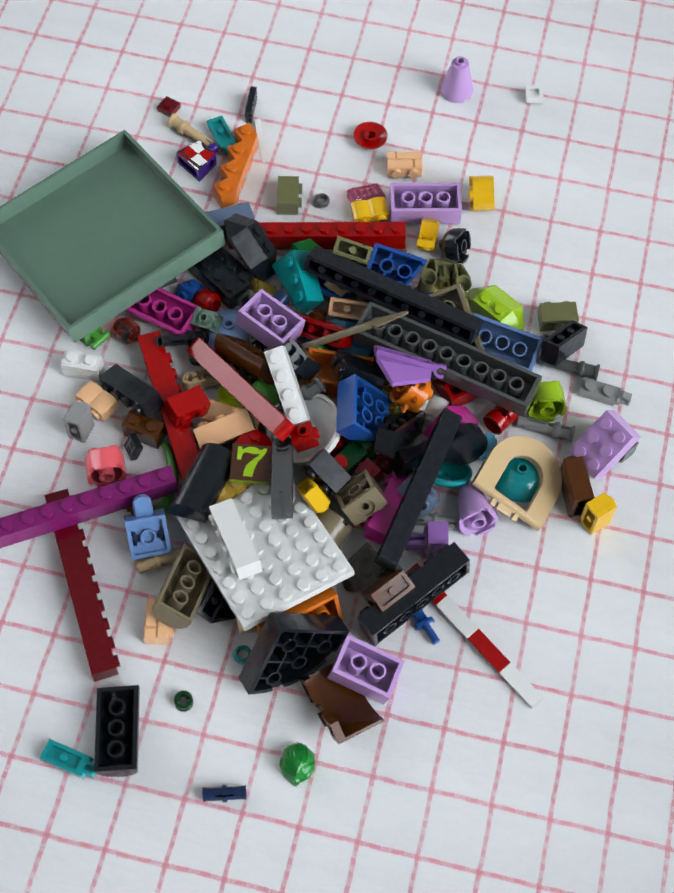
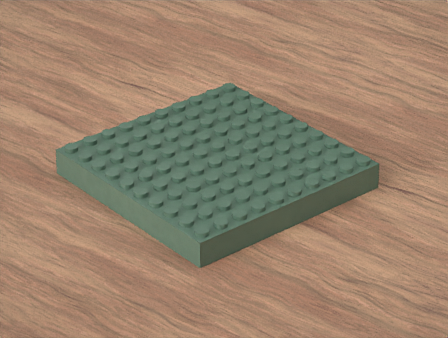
(103, 234)

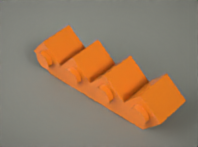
(235, 171)

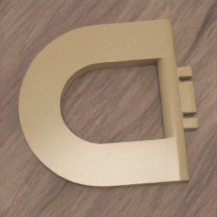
(549, 479)

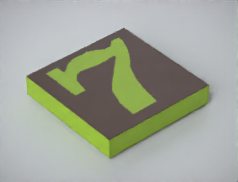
(250, 464)

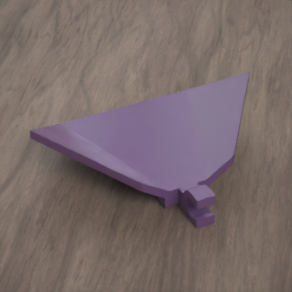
(405, 368)

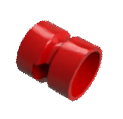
(499, 419)

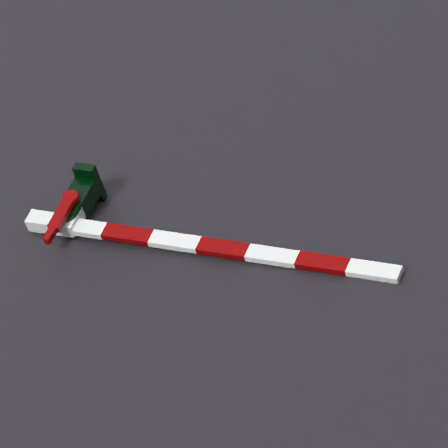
(348, 459)

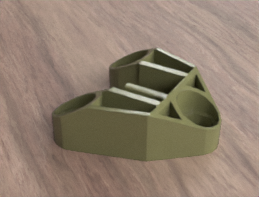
(446, 271)

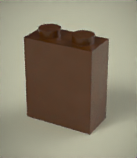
(575, 485)

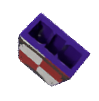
(198, 158)

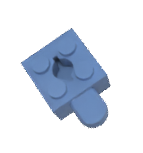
(146, 529)

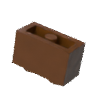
(147, 430)

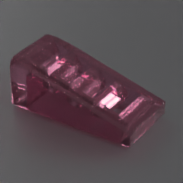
(353, 193)

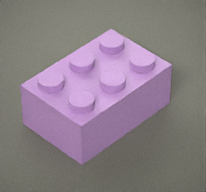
(269, 320)
(605, 443)
(366, 669)

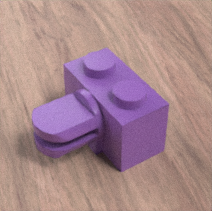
(431, 541)

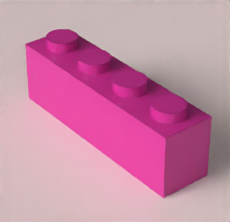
(379, 523)

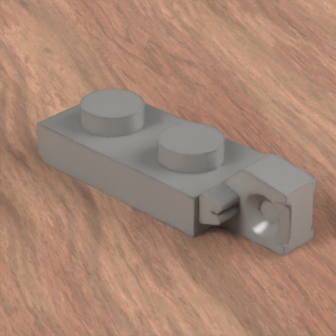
(603, 392)

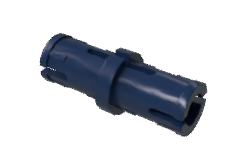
(224, 793)

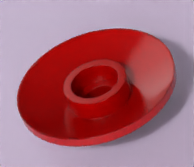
(370, 135)

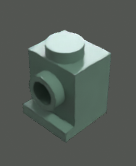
(206, 320)

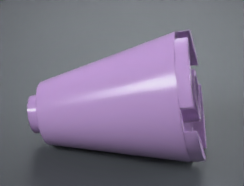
(457, 83)
(475, 511)

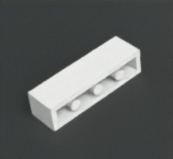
(287, 385)
(235, 539)

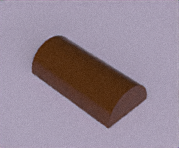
(244, 356)

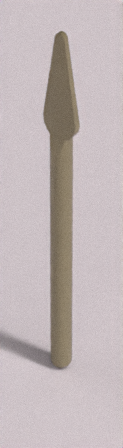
(377, 322)

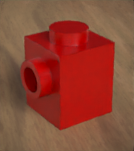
(305, 436)

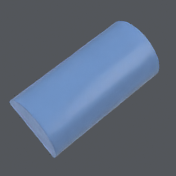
(510, 343)

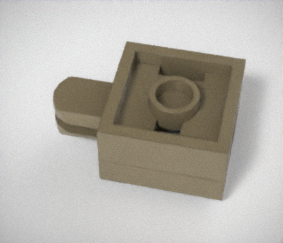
(357, 492)

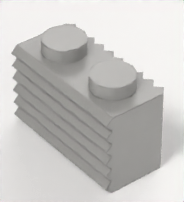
(79, 421)

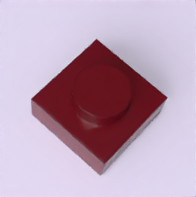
(168, 106)

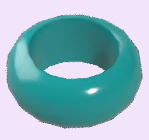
(239, 648)

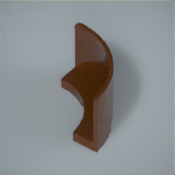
(340, 708)

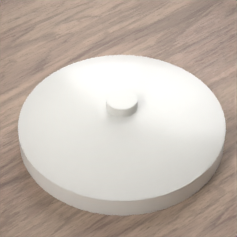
(323, 415)

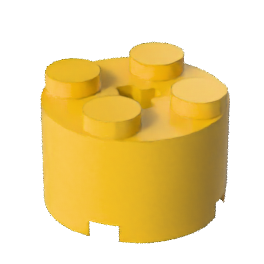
(481, 193)

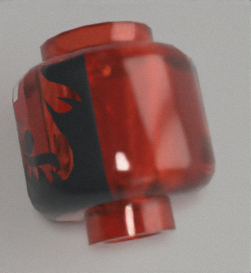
(126, 330)

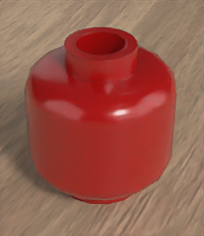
(208, 300)

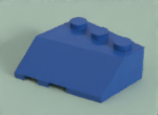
(394, 265)
(360, 409)

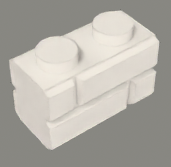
(82, 365)

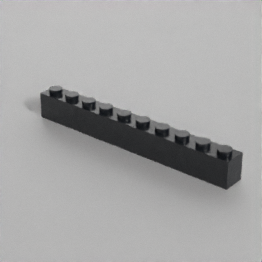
(393, 295)

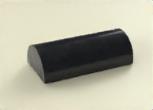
(202, 483)
(117, 731)

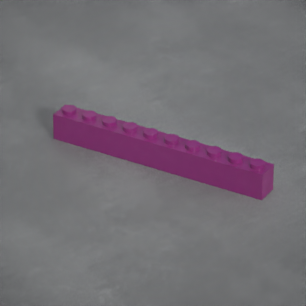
(85, 506)

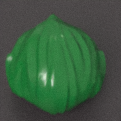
(297, 763)

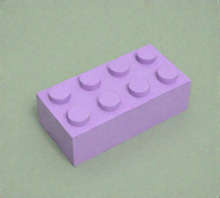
(425, 200)

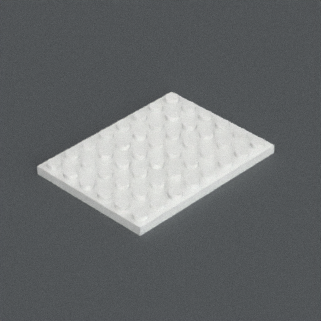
(293, 552)

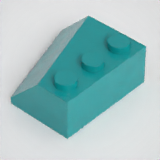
(300, 285)

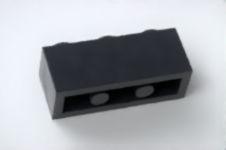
(563, 343)

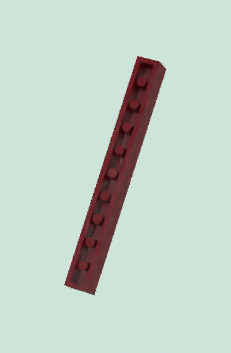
(84, 598)

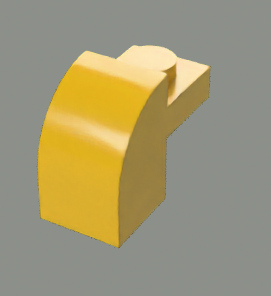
(428, 234)

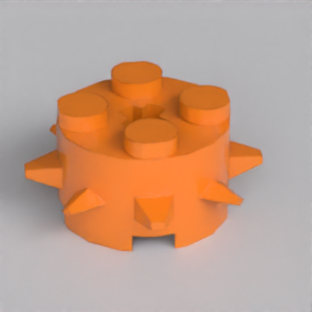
(411, 396)

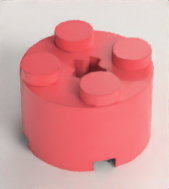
(105, 466)

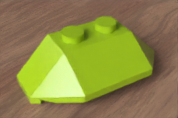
(496, 305)

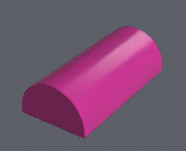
(165, 311)

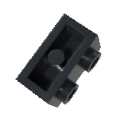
(302, 360)
(326, 472)

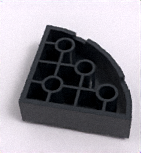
(290, 649)

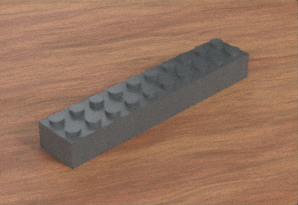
(467, 366)

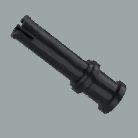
(181, 339)

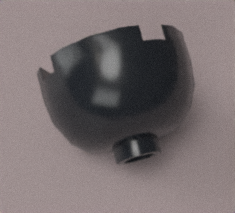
(455, 245)

